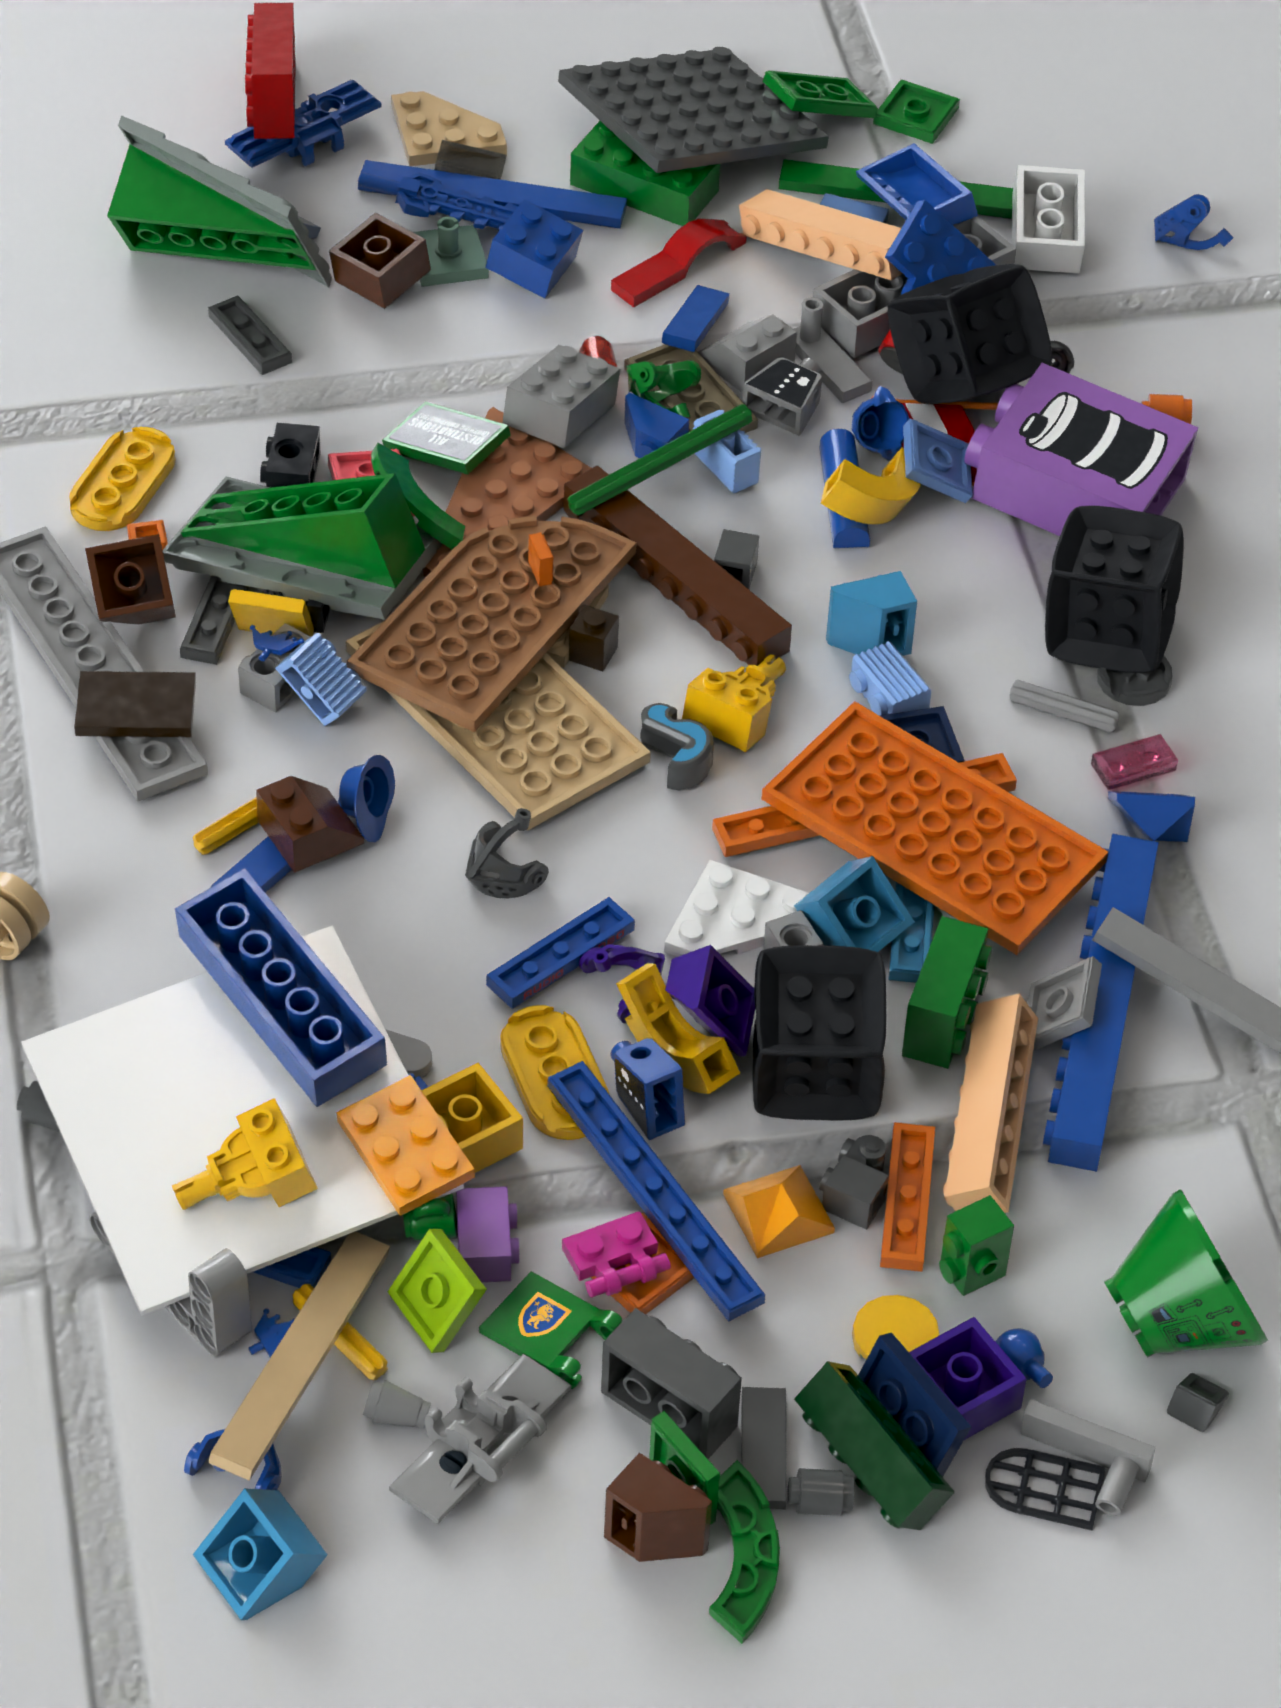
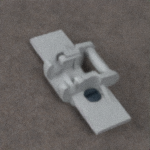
(460, 1439)

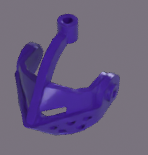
(602, 958)

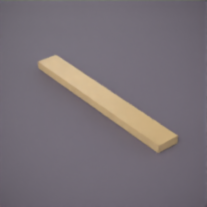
(298, 1356)

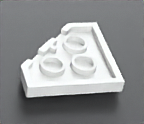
(729, 911)

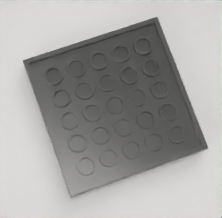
(691, 109)

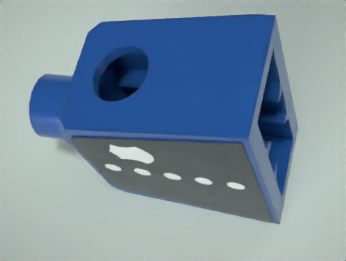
(649, 1086)

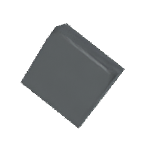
(1196, 1402)

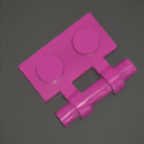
(613, 1245)

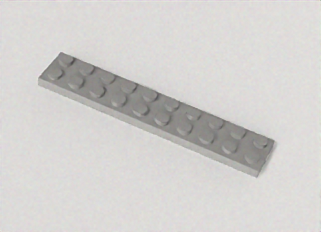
(67, 632)

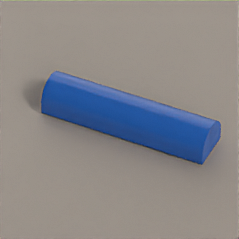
(834, 448)

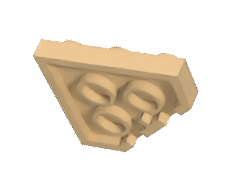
(428, 120)

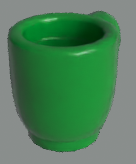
(435, 1214)

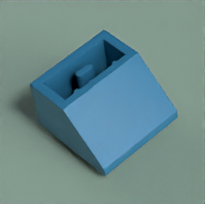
(872, 613)

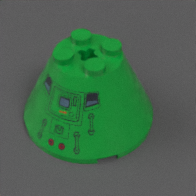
(1181, 1288)

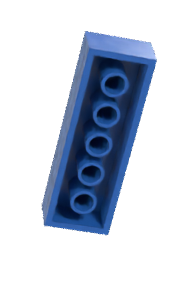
(281, 987)

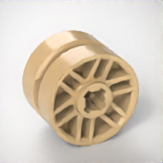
(21, 915)

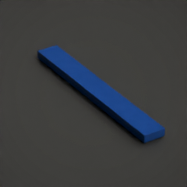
(564, 203)
(656, 1191)

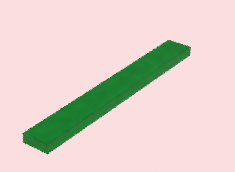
(843, 182)

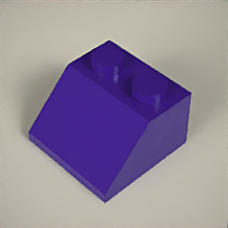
(714, 996)

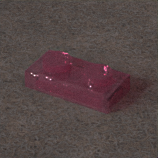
(1134, 762)

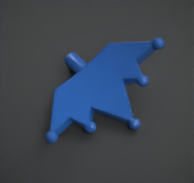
(273, 644)
(269, 1333)

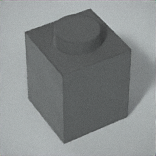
(738, 555)

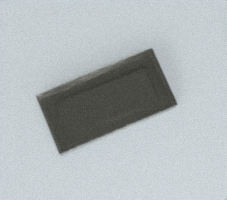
(470, 160)

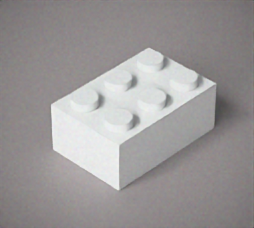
(1049, 218)

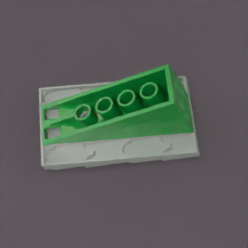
(188, 207)
(316, 541)

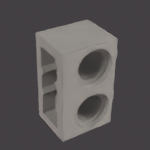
(262, 681)

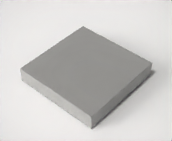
(1065, 1001)

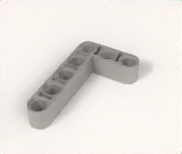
(218, 1300)

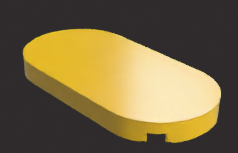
(122, 479)
(537, 1046)

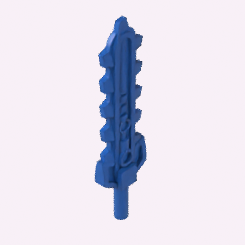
(426, 196)

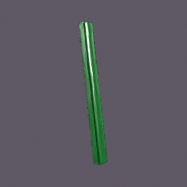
(659, 459)

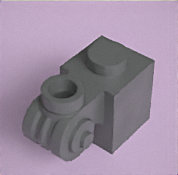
(857, 1183)

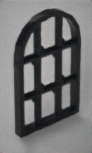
(1062, 1480)

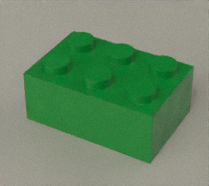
(946, 992)

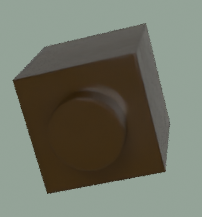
(593, 638)

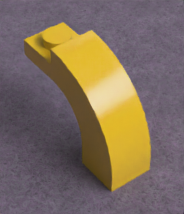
(867, 496)
(703, 1058)

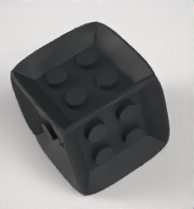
(969, 334)
(1114, 589)
(819, 1032)

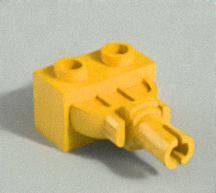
(735, 703)
(253, 1162)

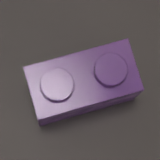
(484, 1232)

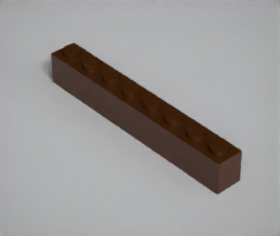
(688, 575)

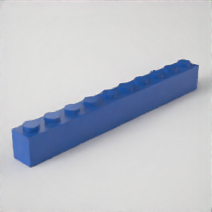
(1094, 1052)

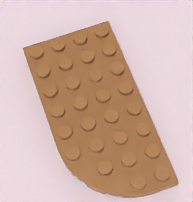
(484, 618)

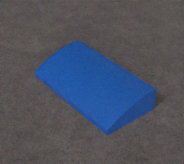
(913, 177)

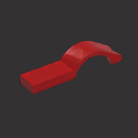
(674, 260)

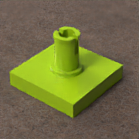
(436, 1290)

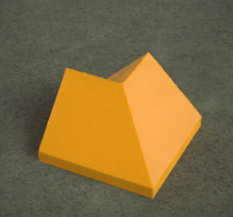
(778, 1211)

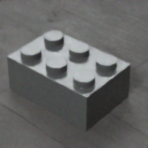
(658, 1371)

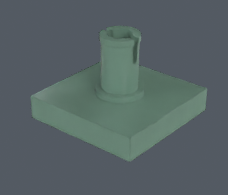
(453, 253)

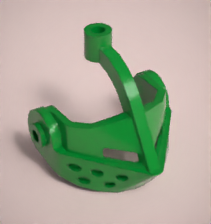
(669, 378)

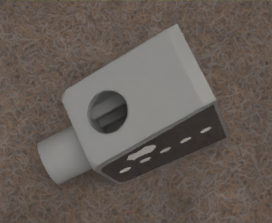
(784, 393)

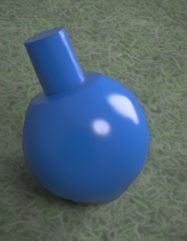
(1026, 1353)

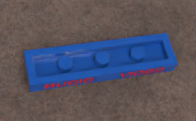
(559, 952)

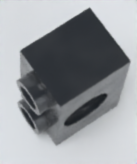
(291, 455)

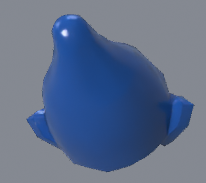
(880, 423)

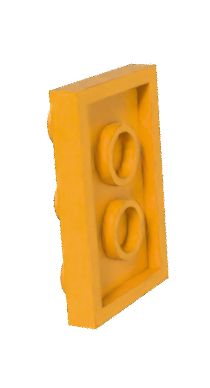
(405, 1145)

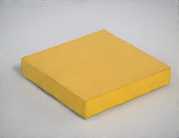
(269, 612)

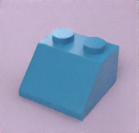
(856, 907)
(259, 1552)

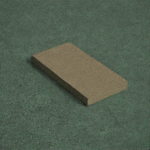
(705, 397)

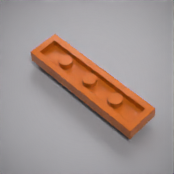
(907, 1197)

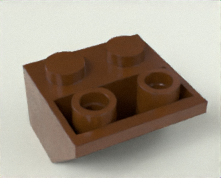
(656, 1513)

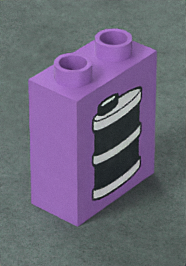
(1076, 446)

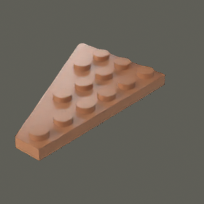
(513, 482)

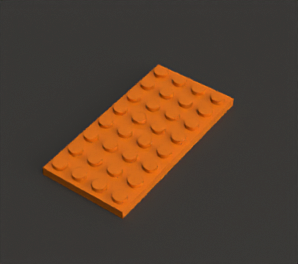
(935, 826)

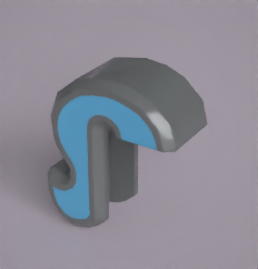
(683, 740)

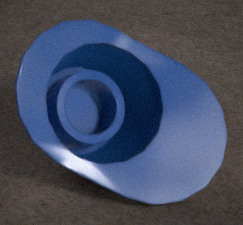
(368, 794)

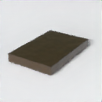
(135, 704)

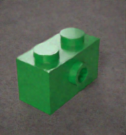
(976, 1245)

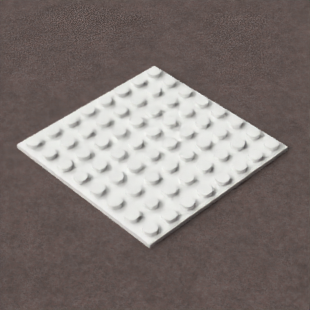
(160, 1089)

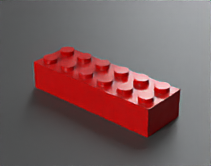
(271, 71)

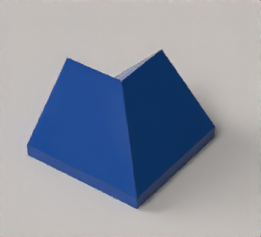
(1157, 814)

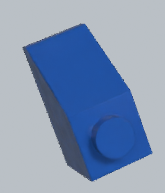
(651, 425)

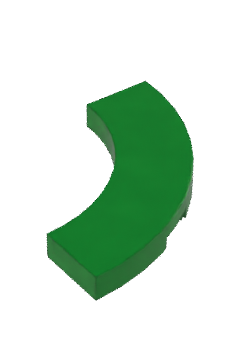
(430, 516)
(754, 1549)

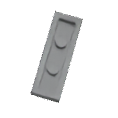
(837, 369)
(1123, 1455)

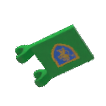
(545, 1323)

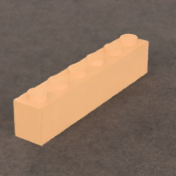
(820, 232)
(991, 1103)

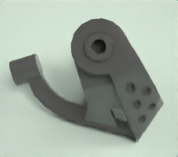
(513, 879)

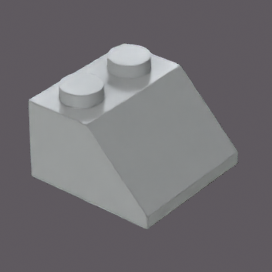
(750, 349)

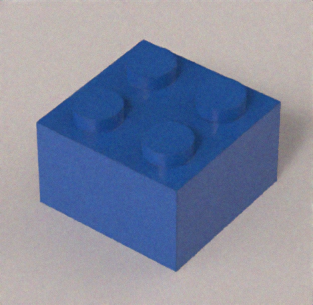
(534, 248)

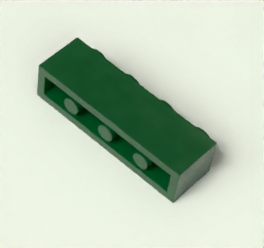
(873, 1447)

